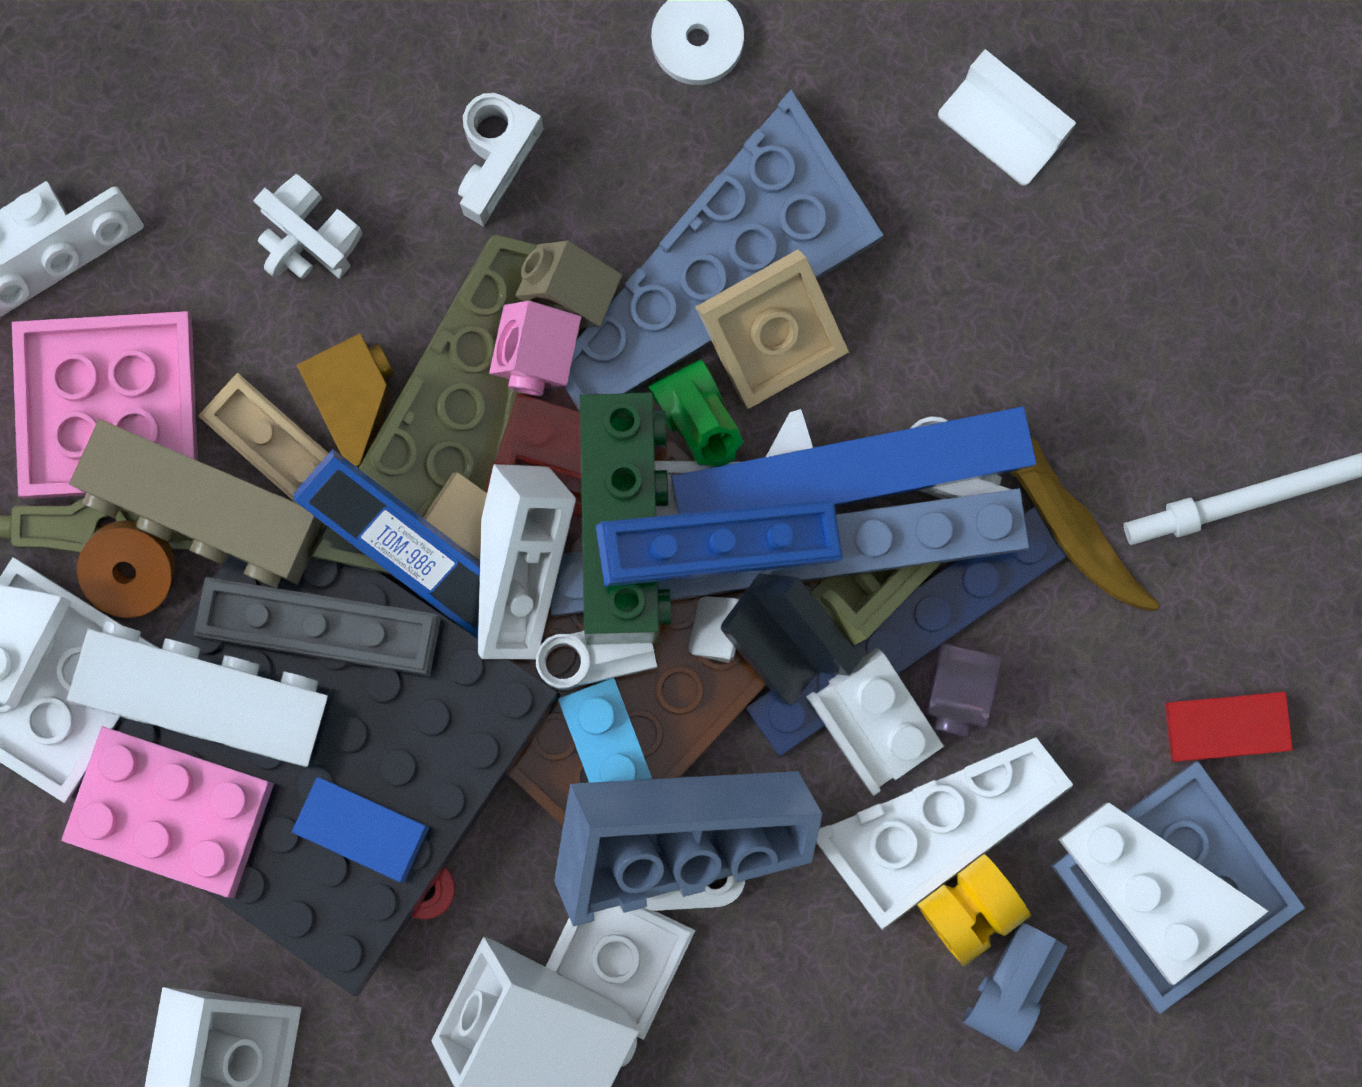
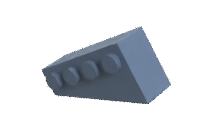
(679, 835)

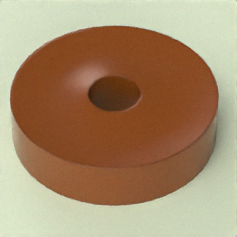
(114, 591)

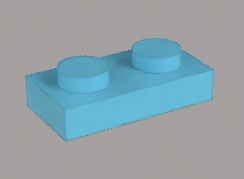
(604, 734)

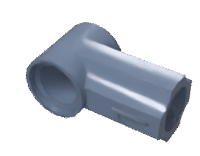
(1012, 993)

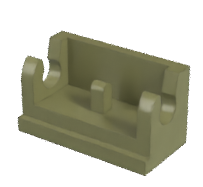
(866, 600)

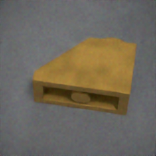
(350, 393)

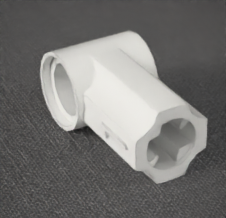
(597, 661)

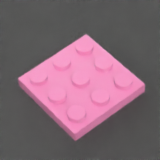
(95, 368)

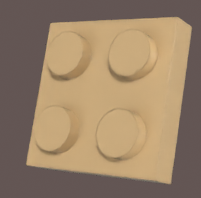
(772, 329)

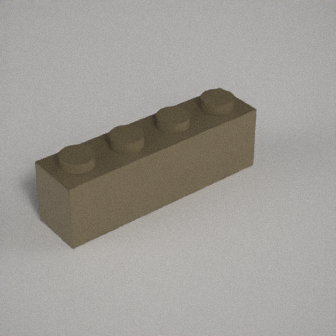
(197, 502)

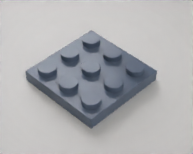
(1202, 825)

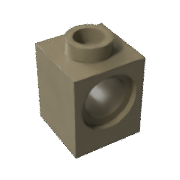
(569, 281)

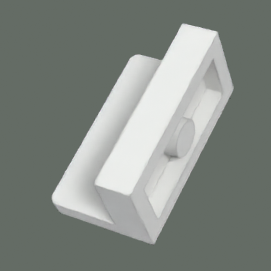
(1006, 119)

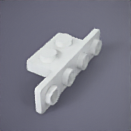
(47, 244)

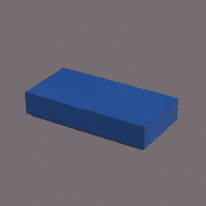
(360, 829)

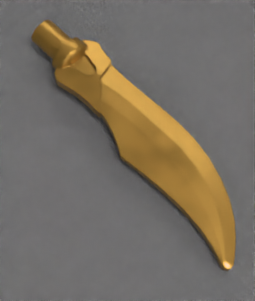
(1080, 534)

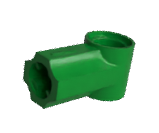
(698, 414)

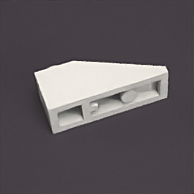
(520, 558)

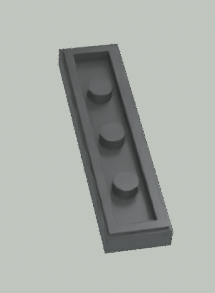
(317, 626)

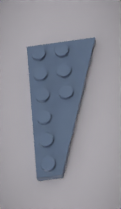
(764, 205)

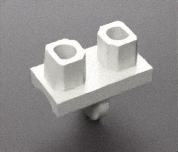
(288, 210)

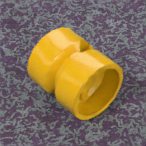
(974, 909)

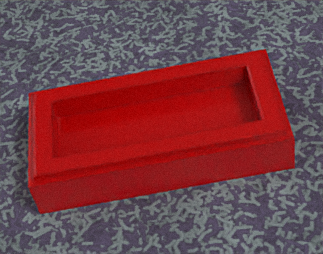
(1228, 726)

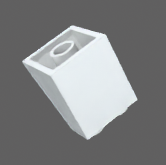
(530, 1027)

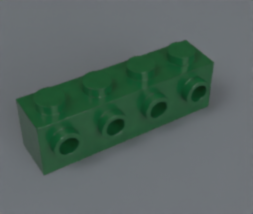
(620, 484)

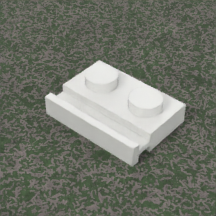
(875, 721)

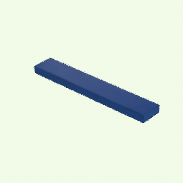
(866, 466)

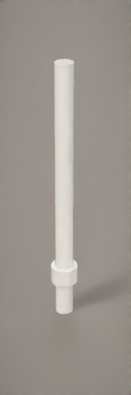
(1187, 516)

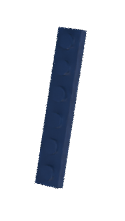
(921, 624)

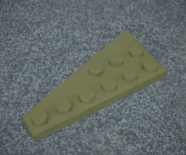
(451, 406)

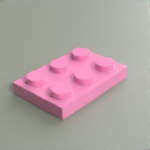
(167, 812)

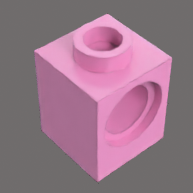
(534, 347)

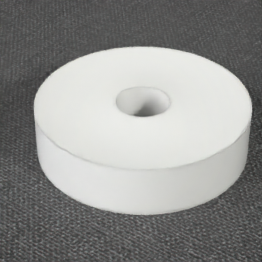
(697, 63)

